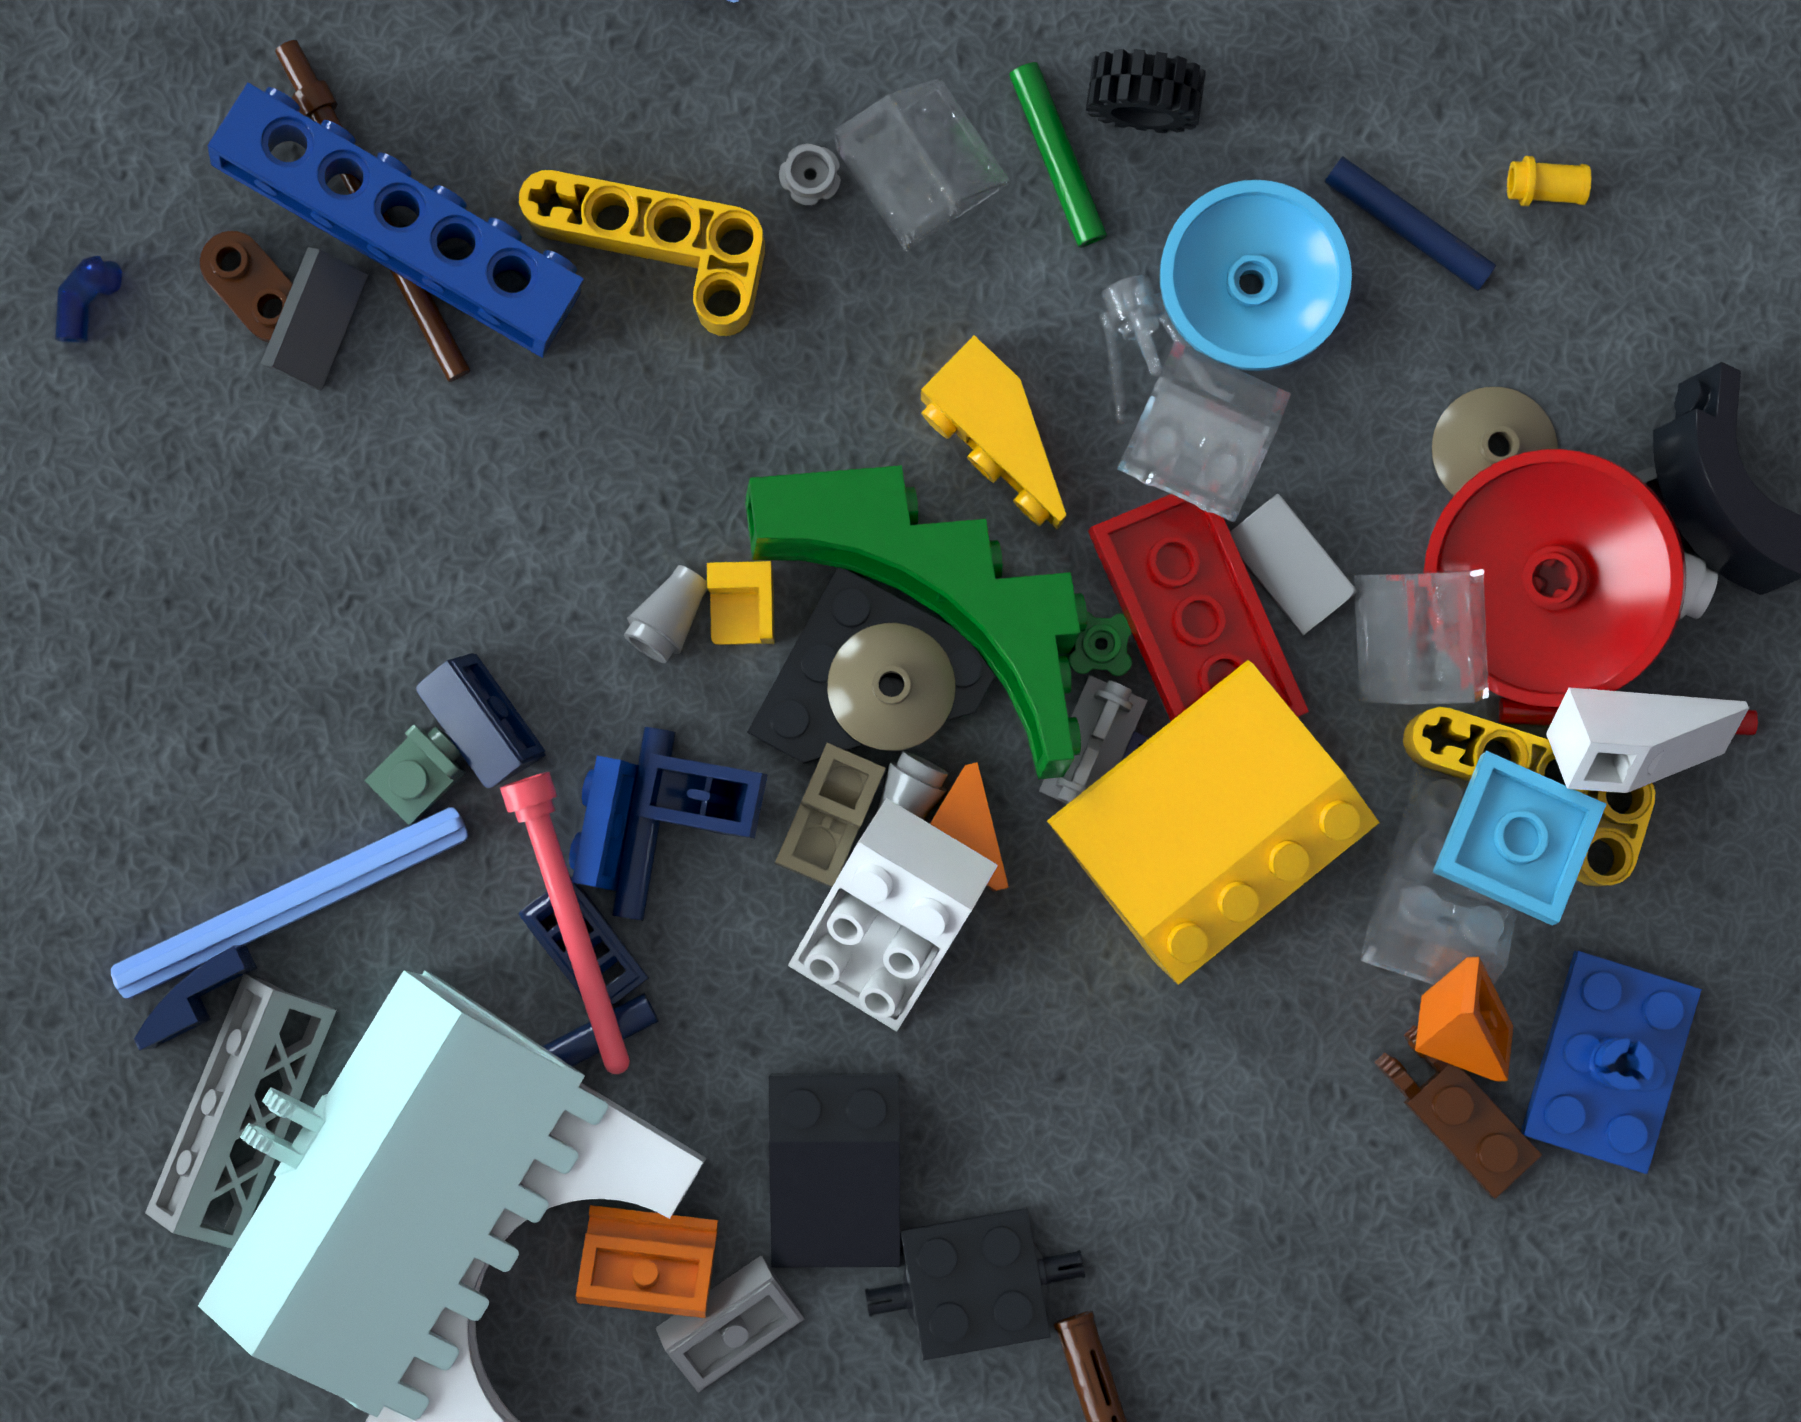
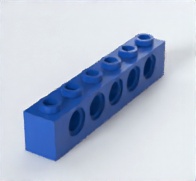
(271, 117)

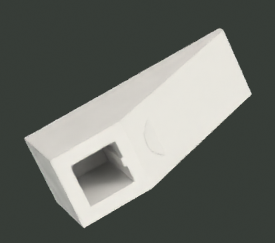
(1637, 738)

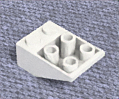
(892, 914)

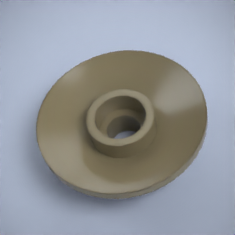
(1466, 425)
(884, 720)

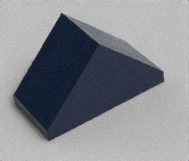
(702, 796)

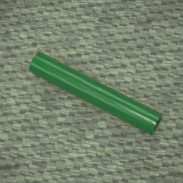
(1057, 154)

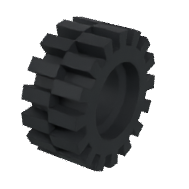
(1145, 91)

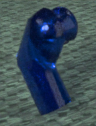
(78, 291)

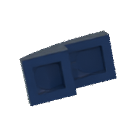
(182, 1006)

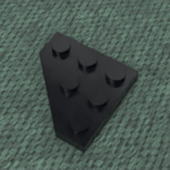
(797, 708)

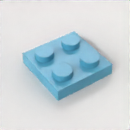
(1519, 838)

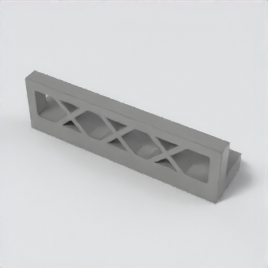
(220, 1107)

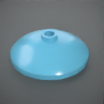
(1264, 233)

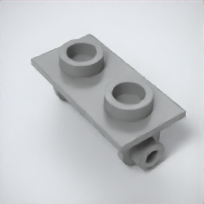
(1106, 723)

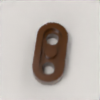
(250, 284)

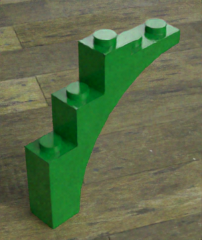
(870, 526)

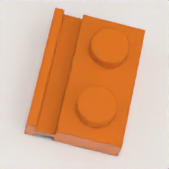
(647, 1261)

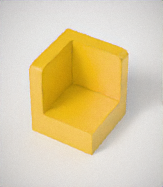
(741, 602)

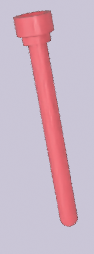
(532, 803)

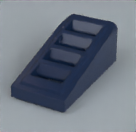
(549, 939)

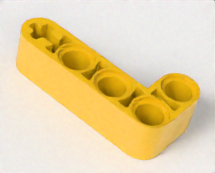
(640, 235)
(1620, 831)

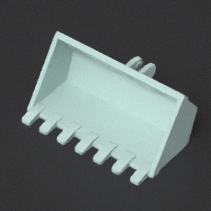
(395, 1195)

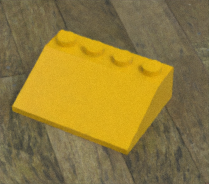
(1213, 822)

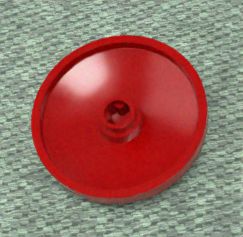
(1574, 571)

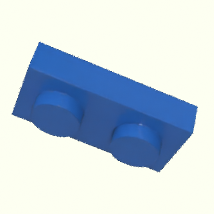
(599, 847)

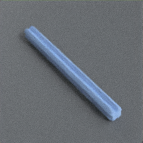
(289, 902)

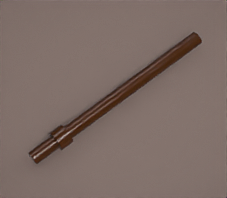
(319, 104)

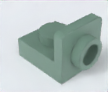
(417, 773)

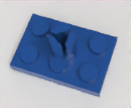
(1610, 1062)

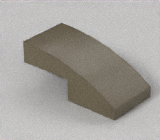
(830, 815)

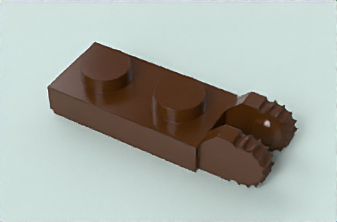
(1464, 1121)

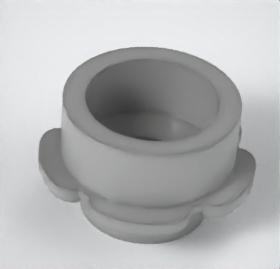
(805, 158)

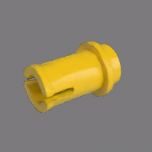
(1548, 182)

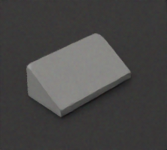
(1291, 564)
(740, 1320)

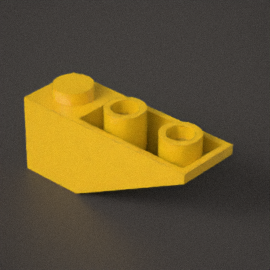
(992, 415)

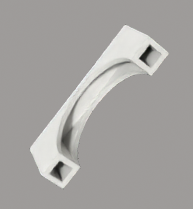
(616, 1161)

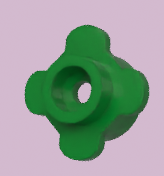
(1114, 657)

